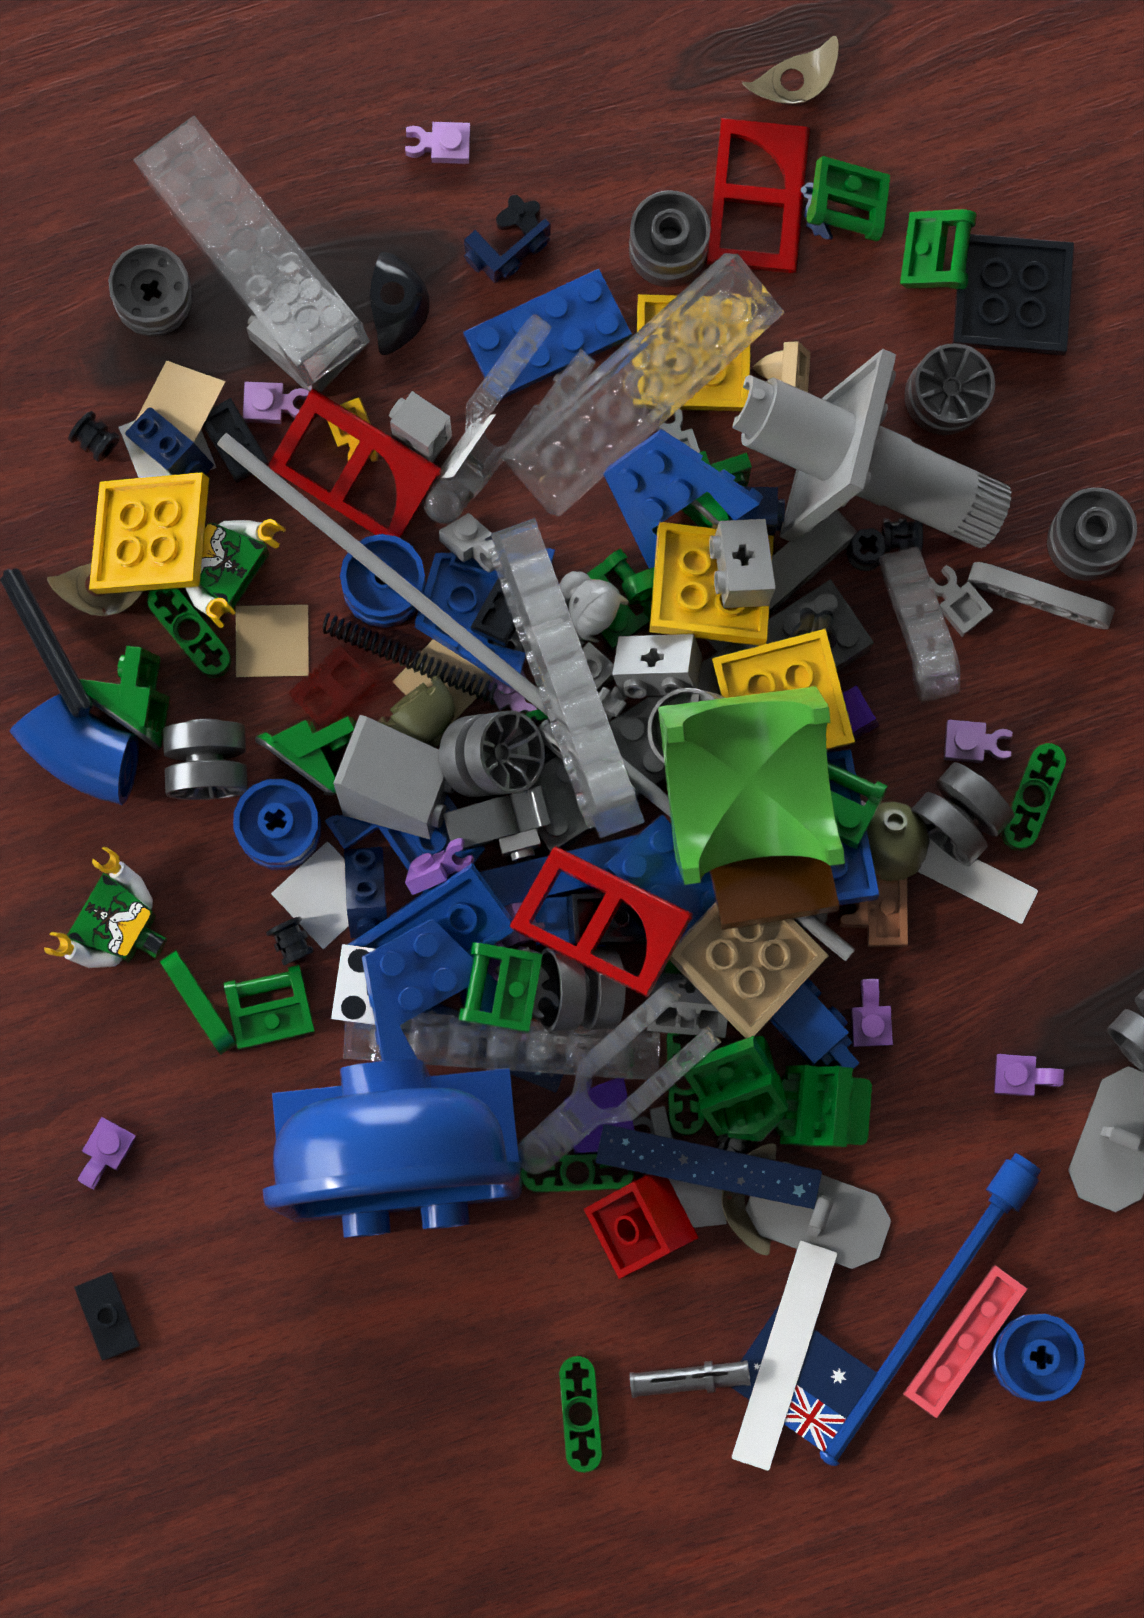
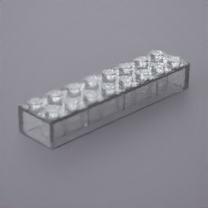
(252, 251)
(642, 383)
(564, 679)

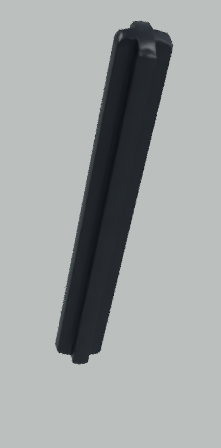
(46, 643)

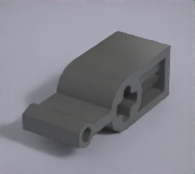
(498, 818)

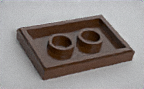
(772, 890)

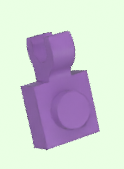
(434, 869)
(871, 1023)
(1019, 1075)
(107, 1147)

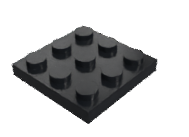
(1015, 295)

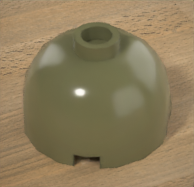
(424, 713)
(897, 841)

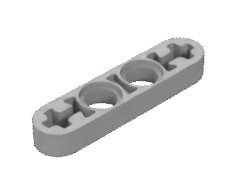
(1041, 595)

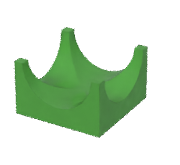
(749, 780)

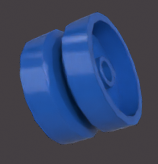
(378, 603)
(263, 806)
(1061, 1360)

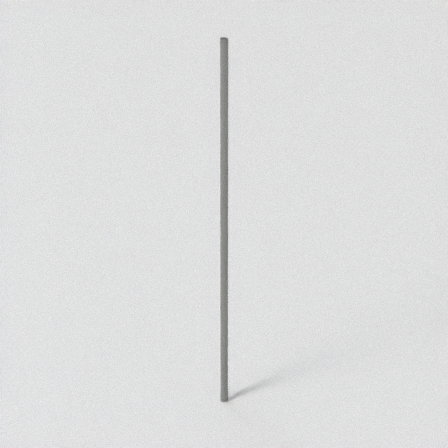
(461, 635)

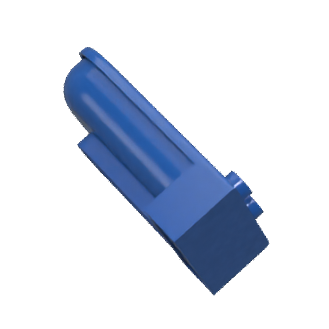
(394, 1146)

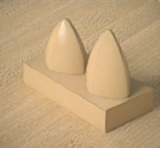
(787, 365)

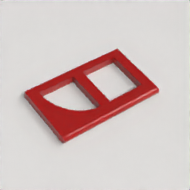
(790, 150)
(411, 471)
(661, 919)

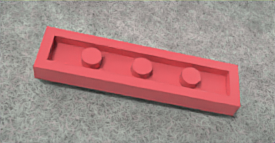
(965, 1341)

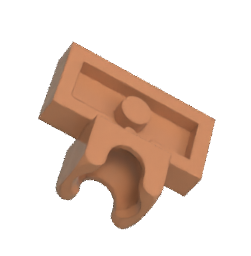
(885, 917)

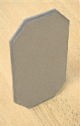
(1111, 1148)
(842, 1221)

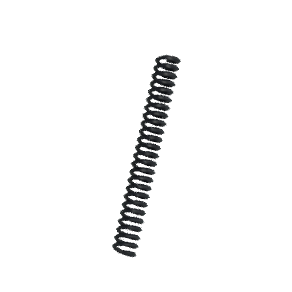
(407, 660)

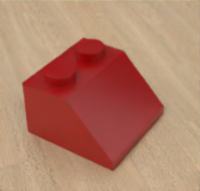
(640, 1223)

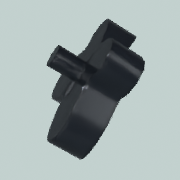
(519, 215)
(814, 622)

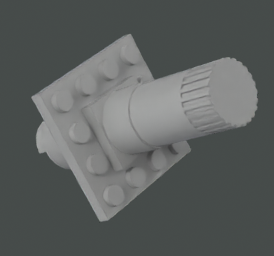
(848, 454)

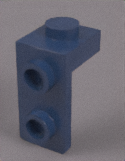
(484, 257)
(167, 445)
(364, 889)

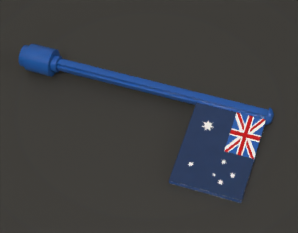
(838, 1389)

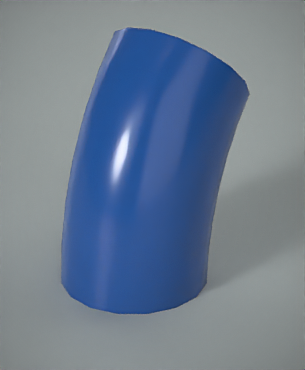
(80, 750)

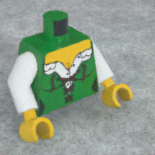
(230, 562)
(112, 920)

